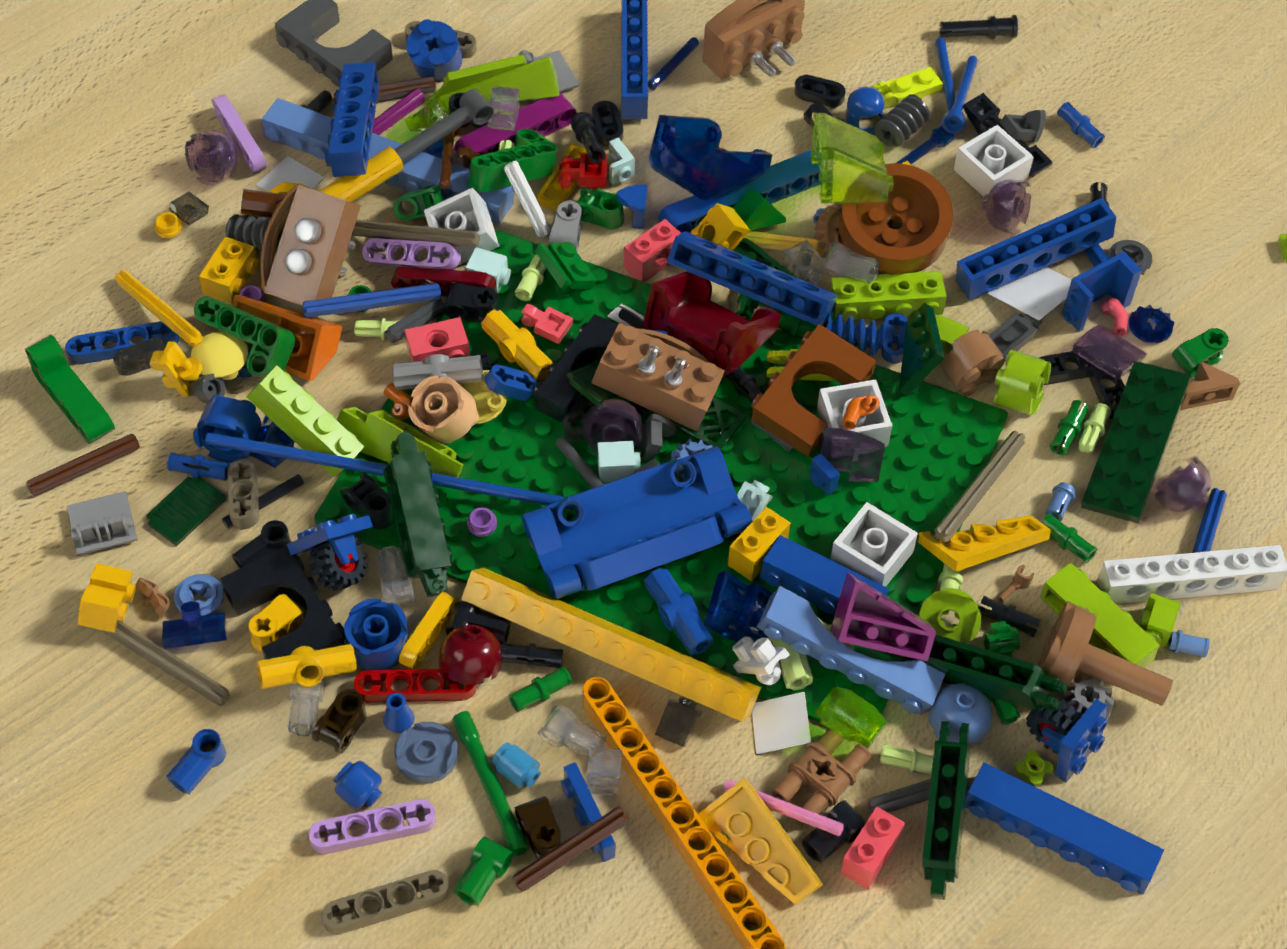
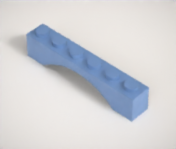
(794, 622)

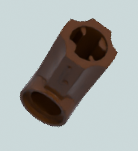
(260, 203)

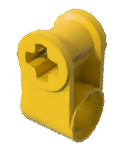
(275, 621)

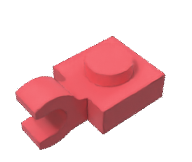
(548, 324)

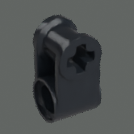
(470, 302)
(369, 499)

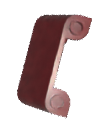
(686, 312)

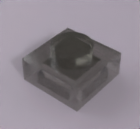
(188, 208)

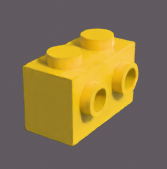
(228, 270)

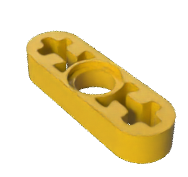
(427, 631)

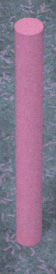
(796, 812)

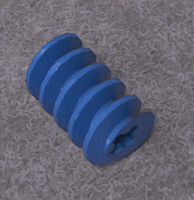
(858, 334)

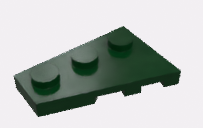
(921, 348)

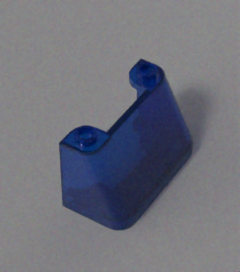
(690, 156)

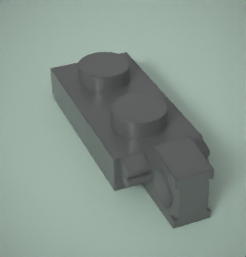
(1015, 333)

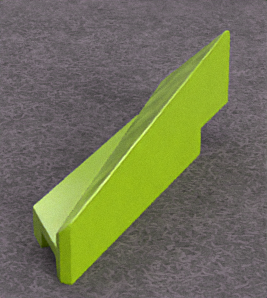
(533, 79)
(380, 429)

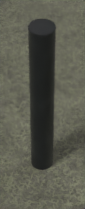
(272, 495)

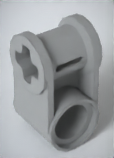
(567, 224)

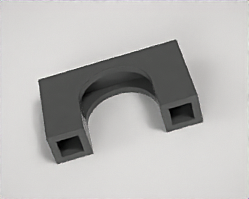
(311, 20)

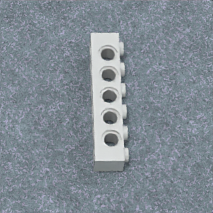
(1194, 574)

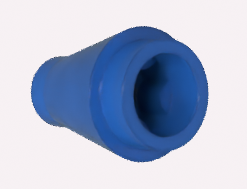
(397, 714)

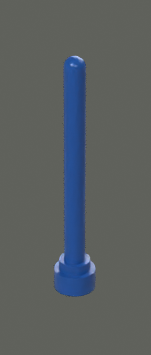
(946, 74)
(954, 119)

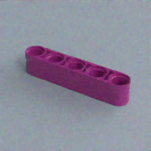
(541, 116)

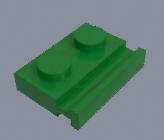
(566, 265)

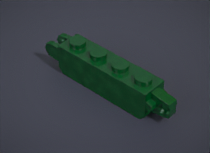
(417, 515)
(994, 674)
(946, 810)

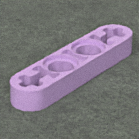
(239, 133)
(411, 252)
(371, 820)

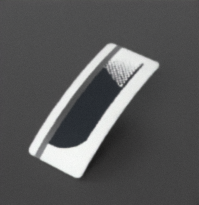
(627, 316)

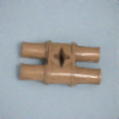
(815, 761)

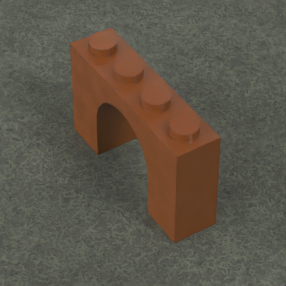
(819, 354)

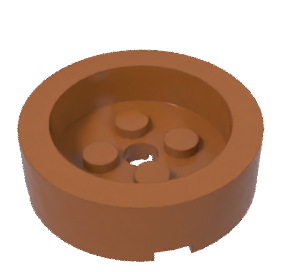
(925, 216)

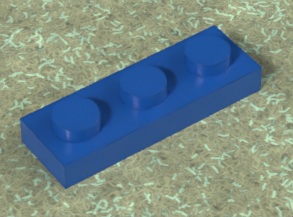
(586, 808)

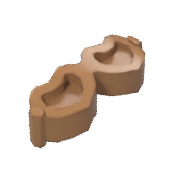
(157, 599)

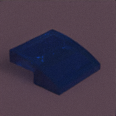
(736, 608)

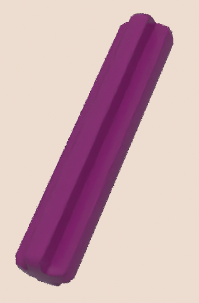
(398, 111)

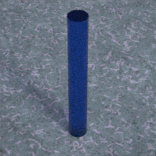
(673, 63)

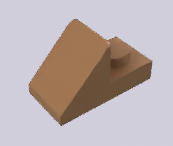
(1210, 387)

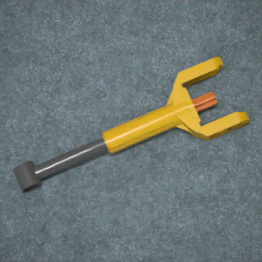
(390, 161)

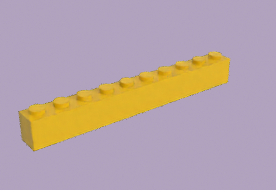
(611, 643)

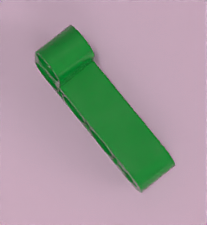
(531, 151)
(270, 342)
(67, 389)

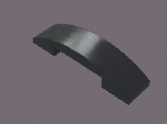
(984, 116)

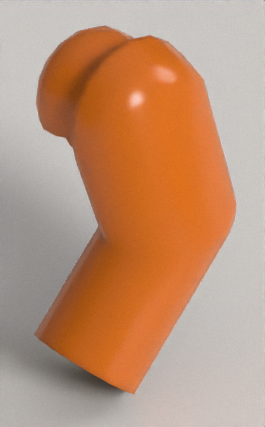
(401, 401)
(857, 408)

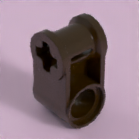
(338, 726)
(538, 825)

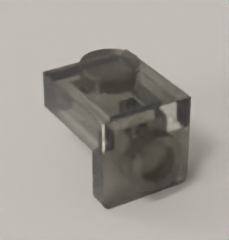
(678, 720)

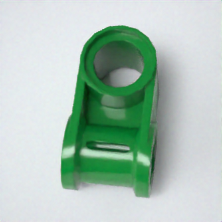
(421, 200)
(601, 208)
(1203, 348)

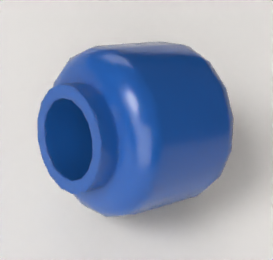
(358, 784)

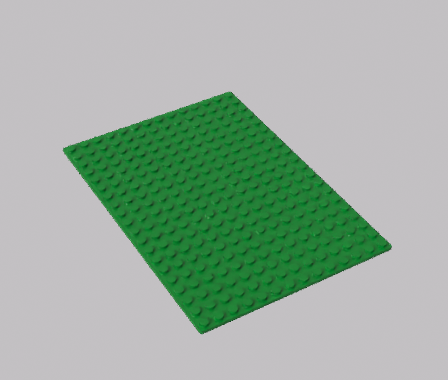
(930, 461)

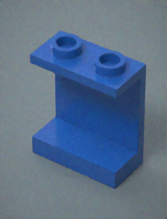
(1114, 277)

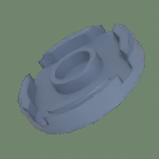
(426, 752)

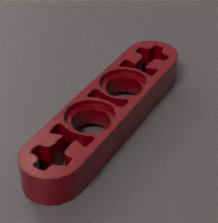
(417, 276)

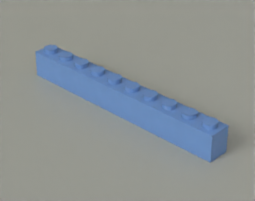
(309, 133)

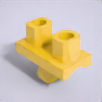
(177, 368)

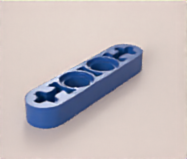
(119, 336)

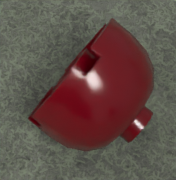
(470, 654)

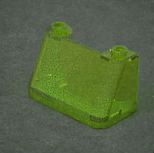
(848, 162)

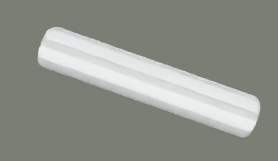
(527, 199)

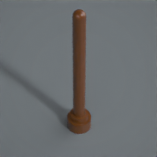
(446, 161)

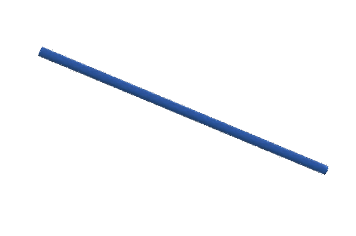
(377, 469)

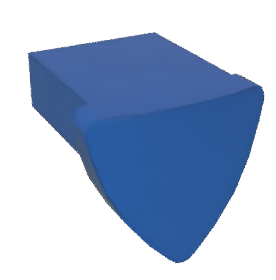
(634, 198)

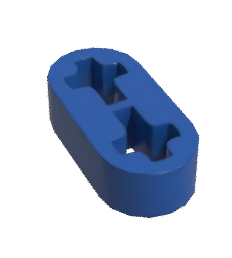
(895, 338)
(510, 382)

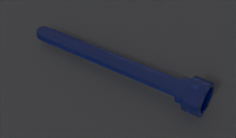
(937, 139)

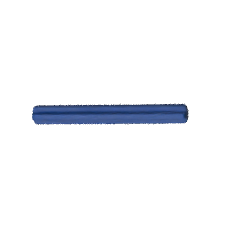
(371, 300)

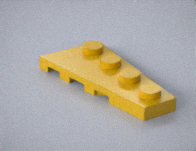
(986, 541)

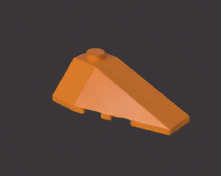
(314, 337)

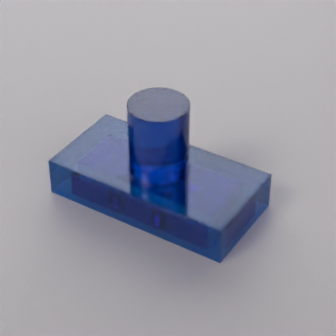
(194, 628)

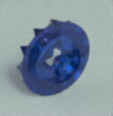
(1143, 329)

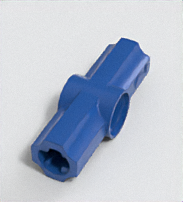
(678, 611)

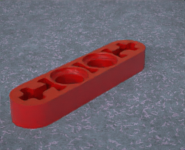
(414, 691)

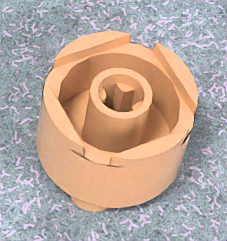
(442, 409)

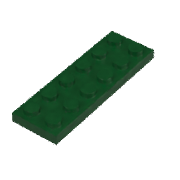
(1136, 442)

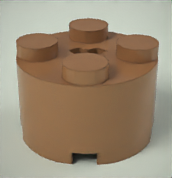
(972, 361)

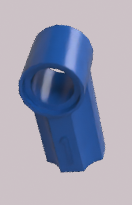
(195, 762)

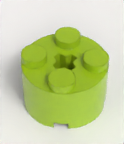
(1022, 382)

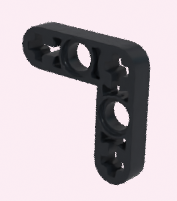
(1062, 374)

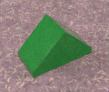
(757, 211)

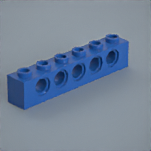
(634, 59)
(353, 120)
(1035, 249)
(751, 278)

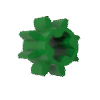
(1002, 639)

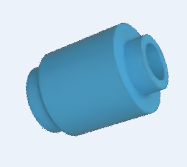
(516, 765)

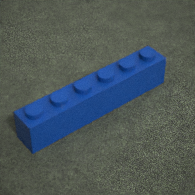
(1063, 828)

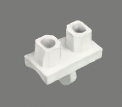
(759, 659)

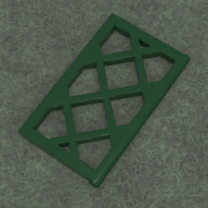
(719, 408)

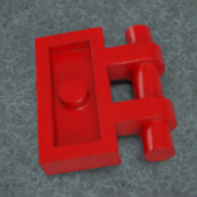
(582, 171)

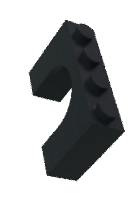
(279, 575)

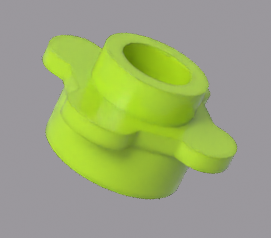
(1030, 775)

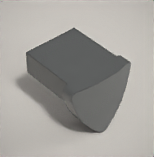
(1025, 127)
(654, 430)

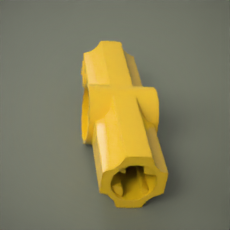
(517, 344)
(306, 666)

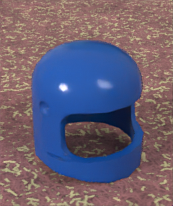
(864, 103)

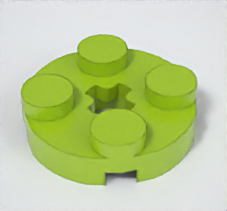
(964, 608)

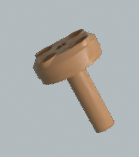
(1068, 651)

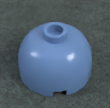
(959, 705)

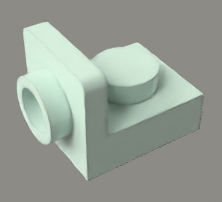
(621, 162)
(754, 497)

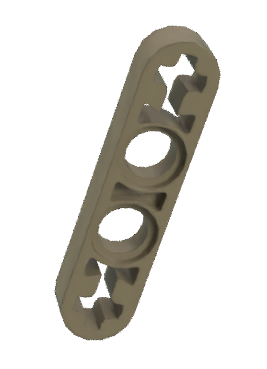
(387, 907)

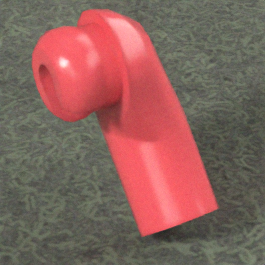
(1120, 315)

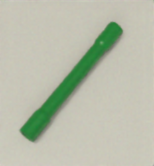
(509, 826)

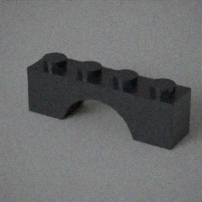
(556, 394)

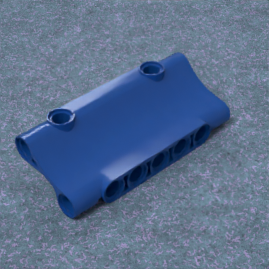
(636, 523)

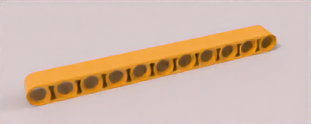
(679, 807)

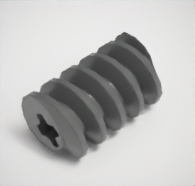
(902, 121)
(250, 230)

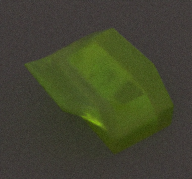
(429, 115)
(851, 717)

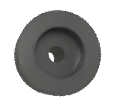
(208, 386)

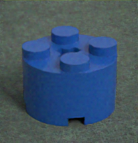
(434, 49)
(227, 418)
(376, 633)

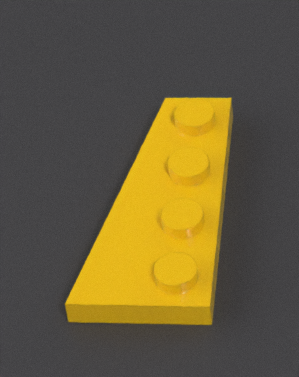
(752, 832)

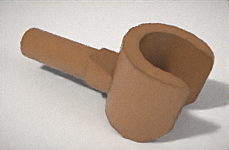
(1019, 581)

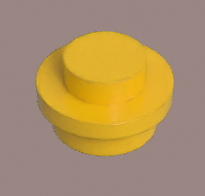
(167, 225)

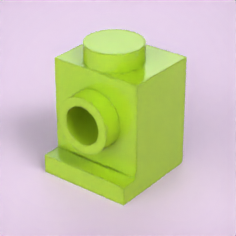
(1160, 617)

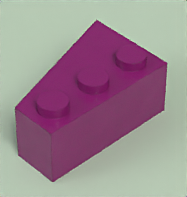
(879, 623)

